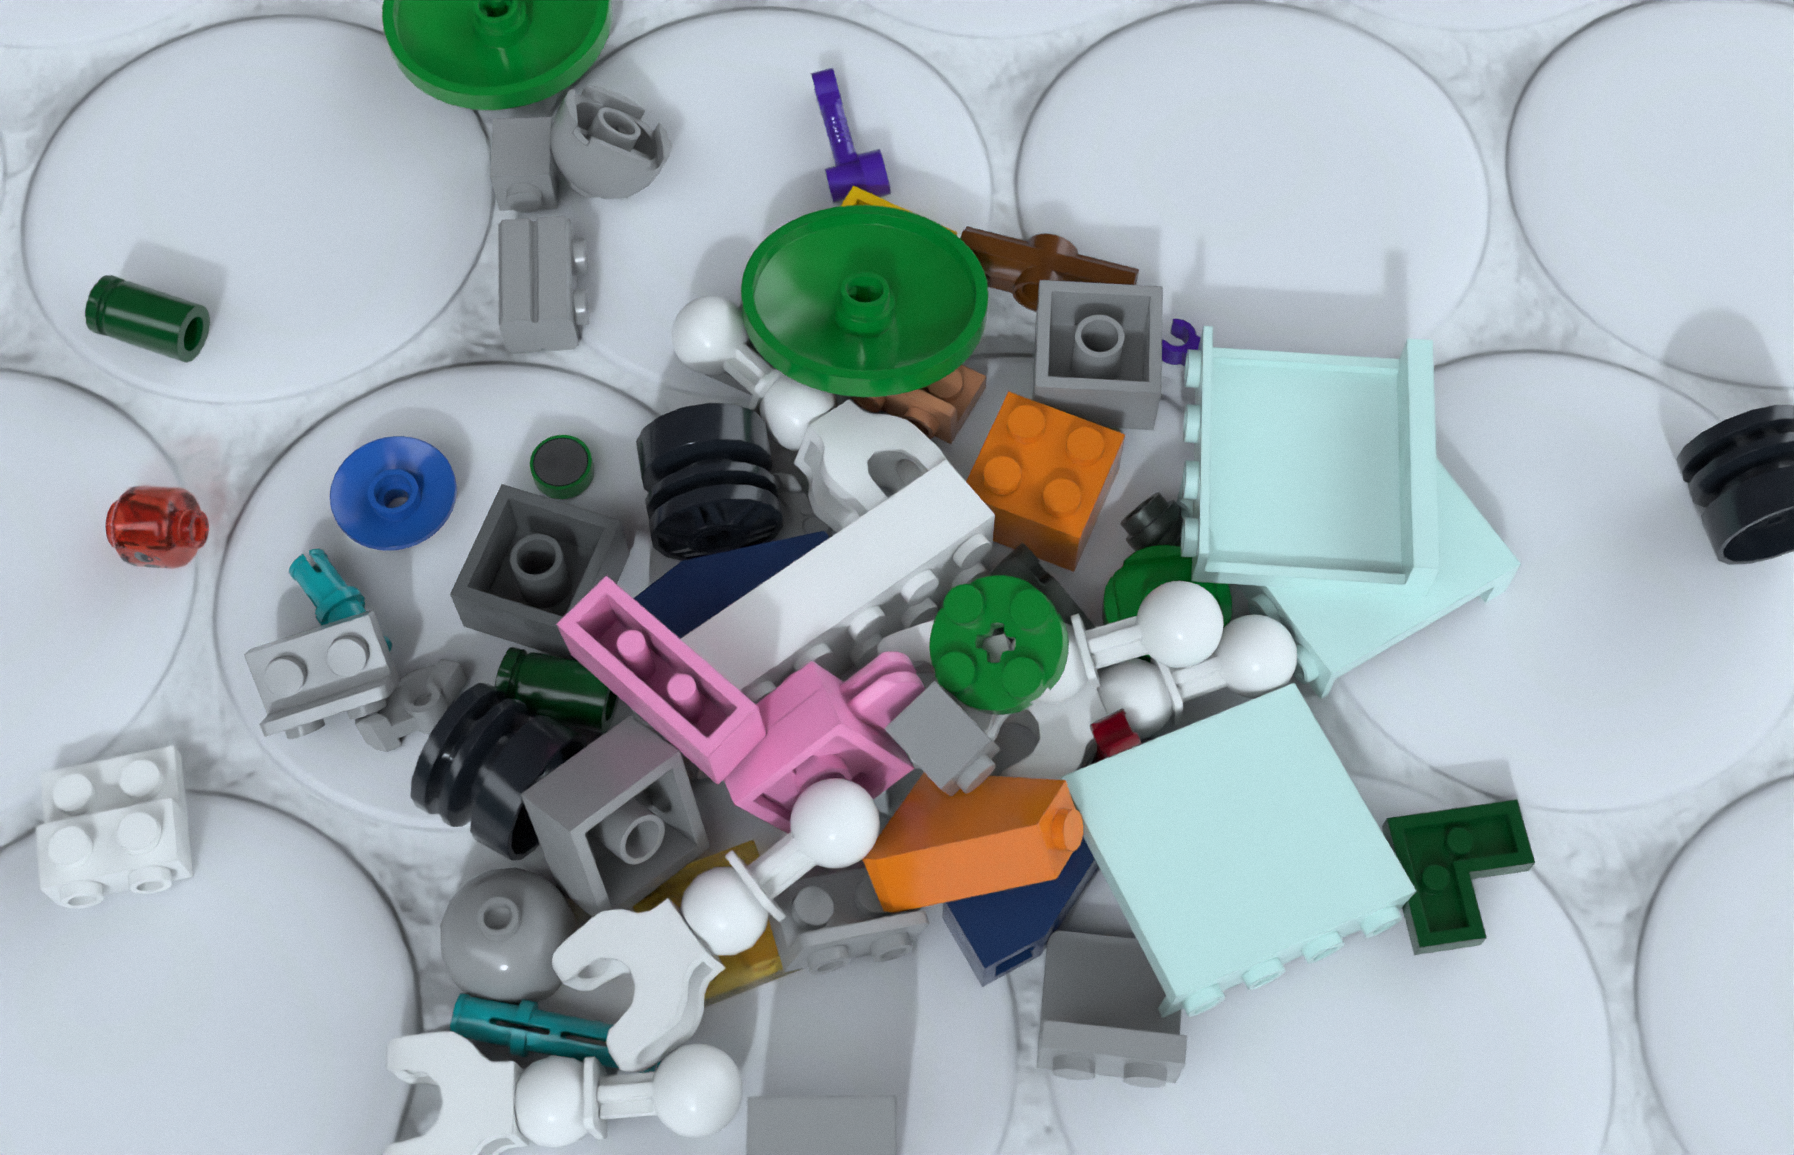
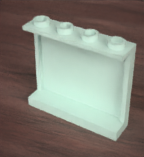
(1312, 469)
(1347, 628)
(1238, 848)

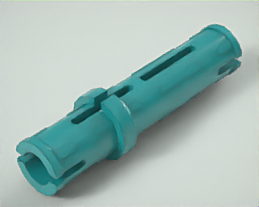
(477, 1020)

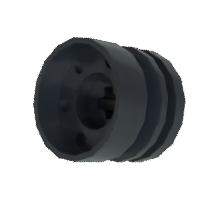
(708, 481)
(1746, 482)
(483, 761)

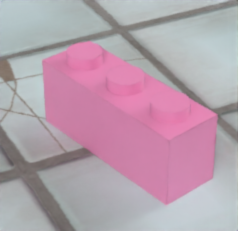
(662, 679)

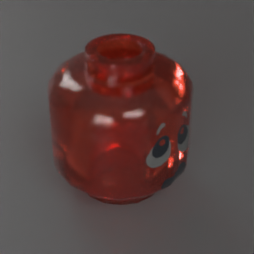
(156, 526)

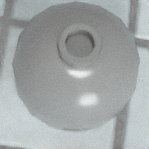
(606, 145)
(504, 936)

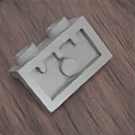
(323, 674)
(840, 920)

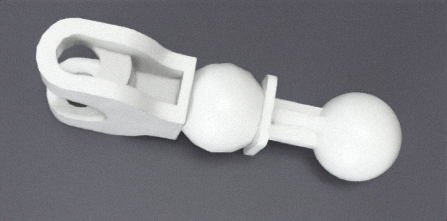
(838, 447)
(1174, 625)
(1250, 660)
(721, 913)
(556, 1098)

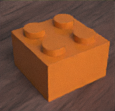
(1045, 478)

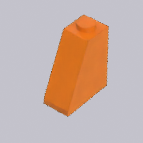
(973, 842)

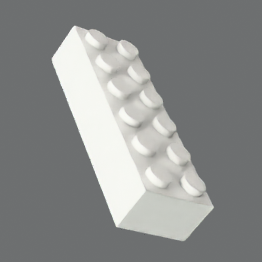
(851, 589)

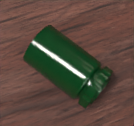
(147, 318)
(557, 689)

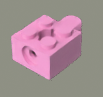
(823, 732)

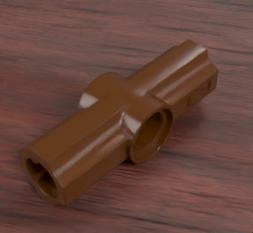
(1020, 264)

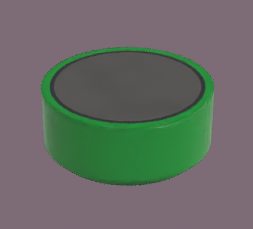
(562, 467)

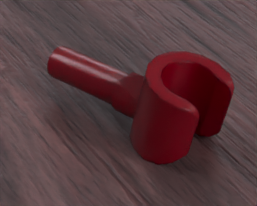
(1113, 736)

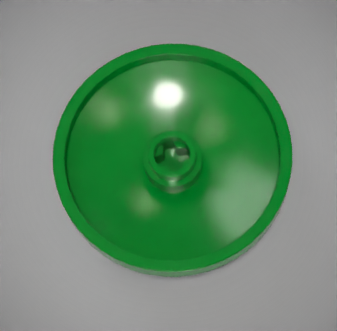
(495, 49)
(864, 300)

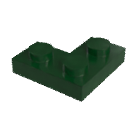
(1443, 855)

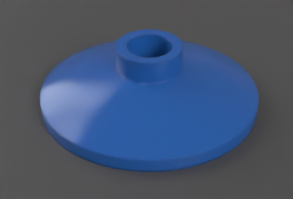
(385, 472)

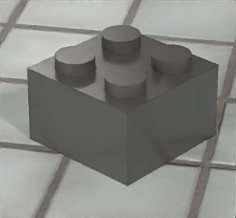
(534, 567)

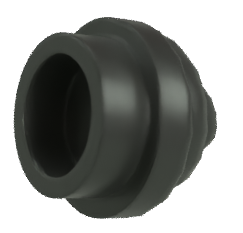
(1154, 523)

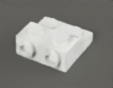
(113, 828)

